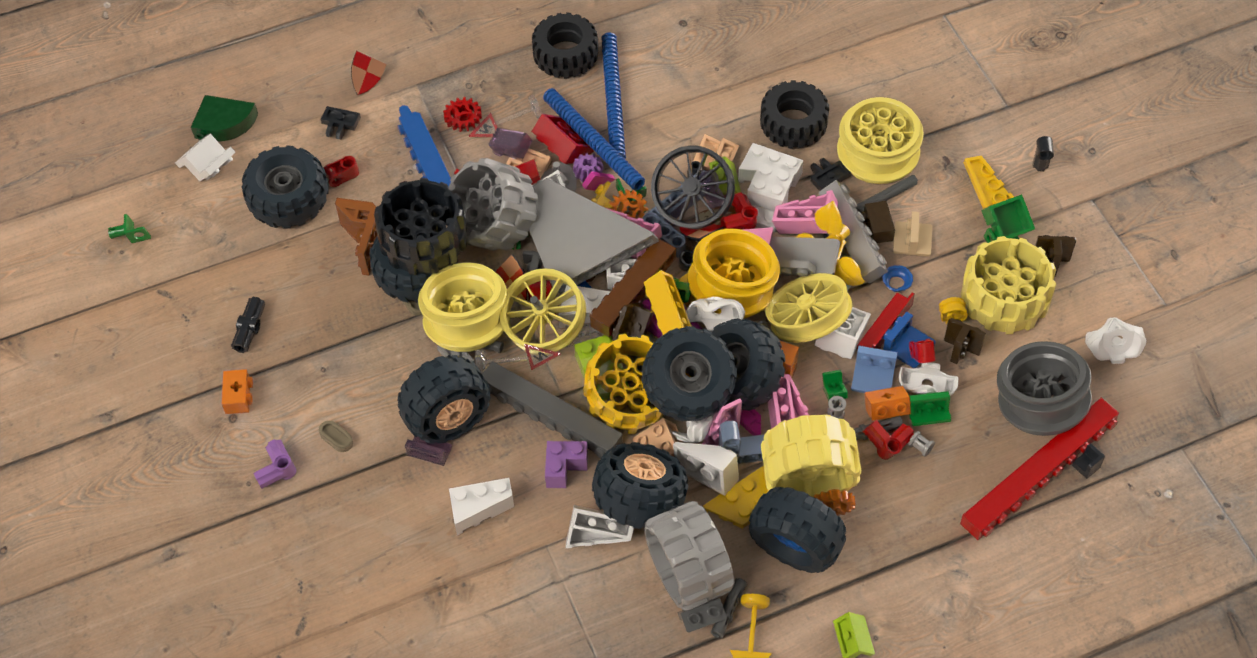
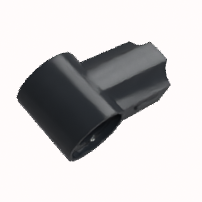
(1043, 153)

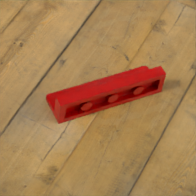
(896, 307)

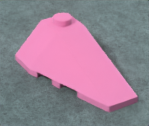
(729, 412)

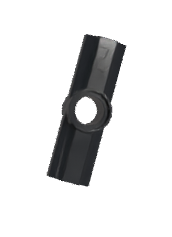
(248, 324)

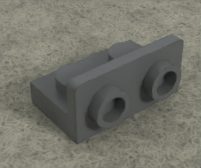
(702, 615)

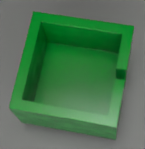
(1009, 218)

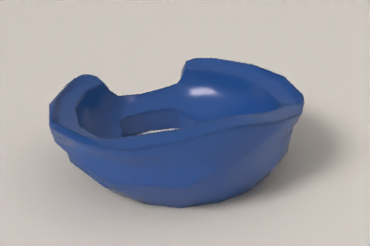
(898, 271)

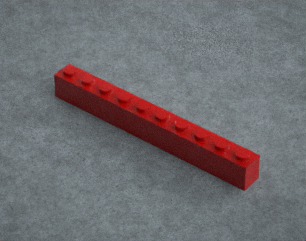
(1037, 471)

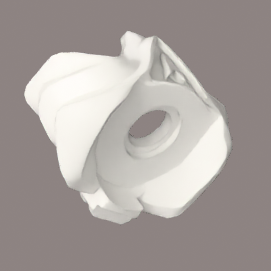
(703, 311)
(1108, 346)
(912, 379)
(696, 430)

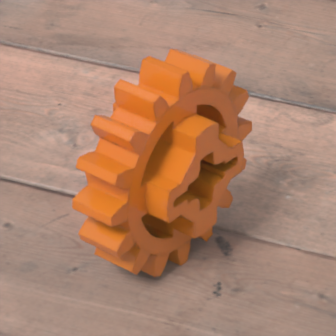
(635, 206)
(838, 501)

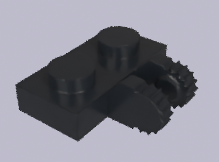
(339, 118)
(830, 173)

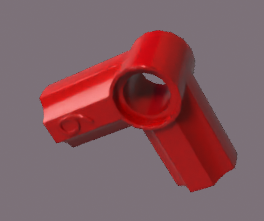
(745, 214)
(883, 440)

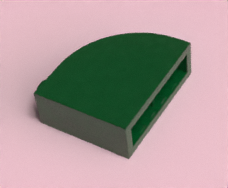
(223, 118)

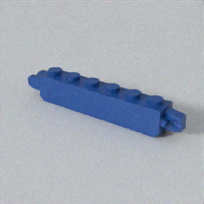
(422, 146)

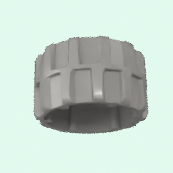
(495, 203)
(689, 555)

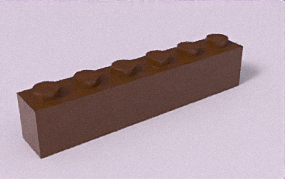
(631, 286)

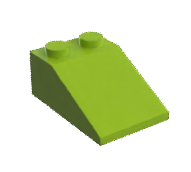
(585, 351)

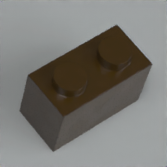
(879, 221)

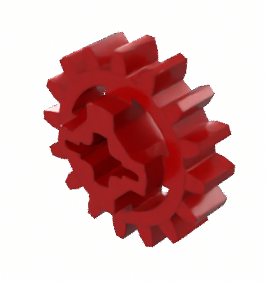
(462, 114)

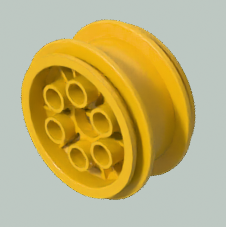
(734, 267)

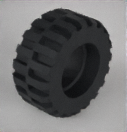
(565, 61)
(794, 131)

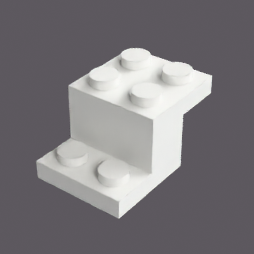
(206, 158)
(767, 191)

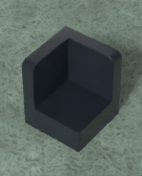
(1089, 461)

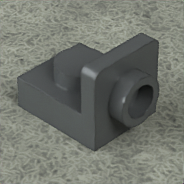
(533, 260)

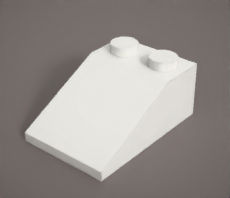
(846, 337)
(709, 465)

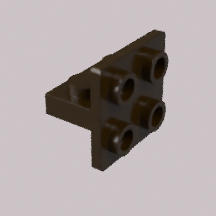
(1057, 248)
(633, 321)
(964, 339)

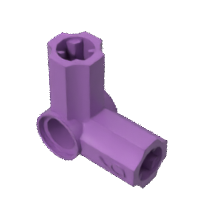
(275, 470)

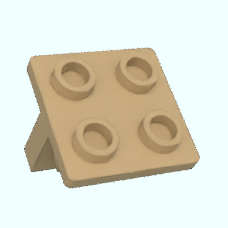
(912, 237)

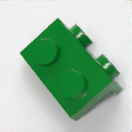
(930, 408)

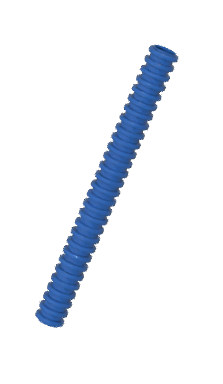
(613, 93)
(594, 139)

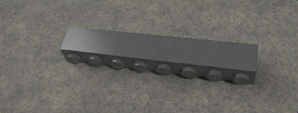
(550, 410)

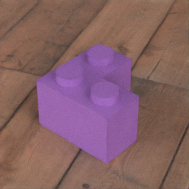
(563, 457)

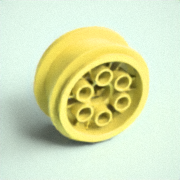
(900, 133)
(463, 307)

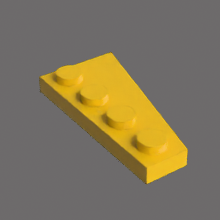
(987, 186)

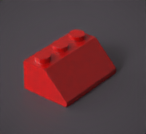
(560, 138)

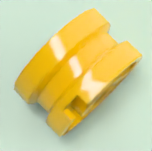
(953, 308)

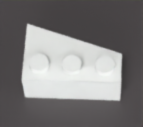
(594, 527)

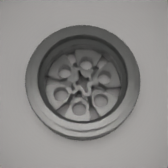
(1031, 378)

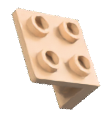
(659, 435)

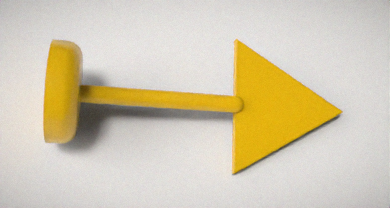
(754, 602)

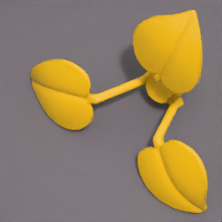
(829, 220)

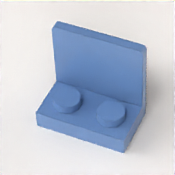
(873, 369)

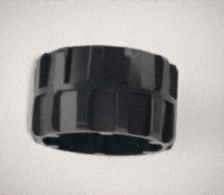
(421, 236)

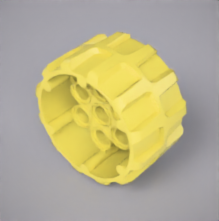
(1005, 264)
(811, 455)

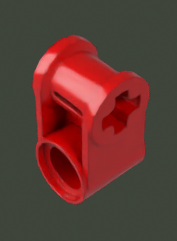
(342, 171)
(922, 351)

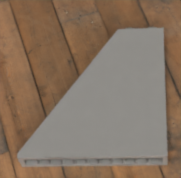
(580, 234)

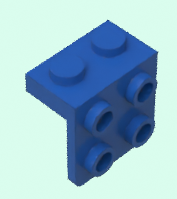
(899, 337)

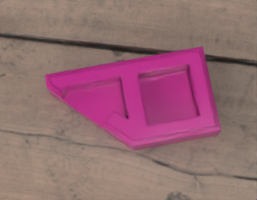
(595, 179)
(751, 421)

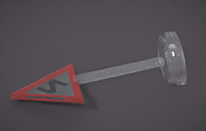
(488, 125)
(535, 355)

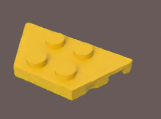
(740, 500)

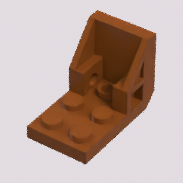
(359, 222)

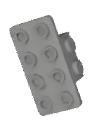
(805, 255)

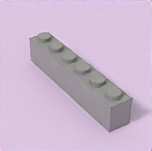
(858, 243)

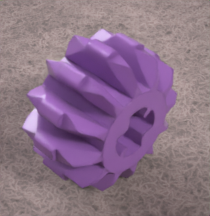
(586, 164)

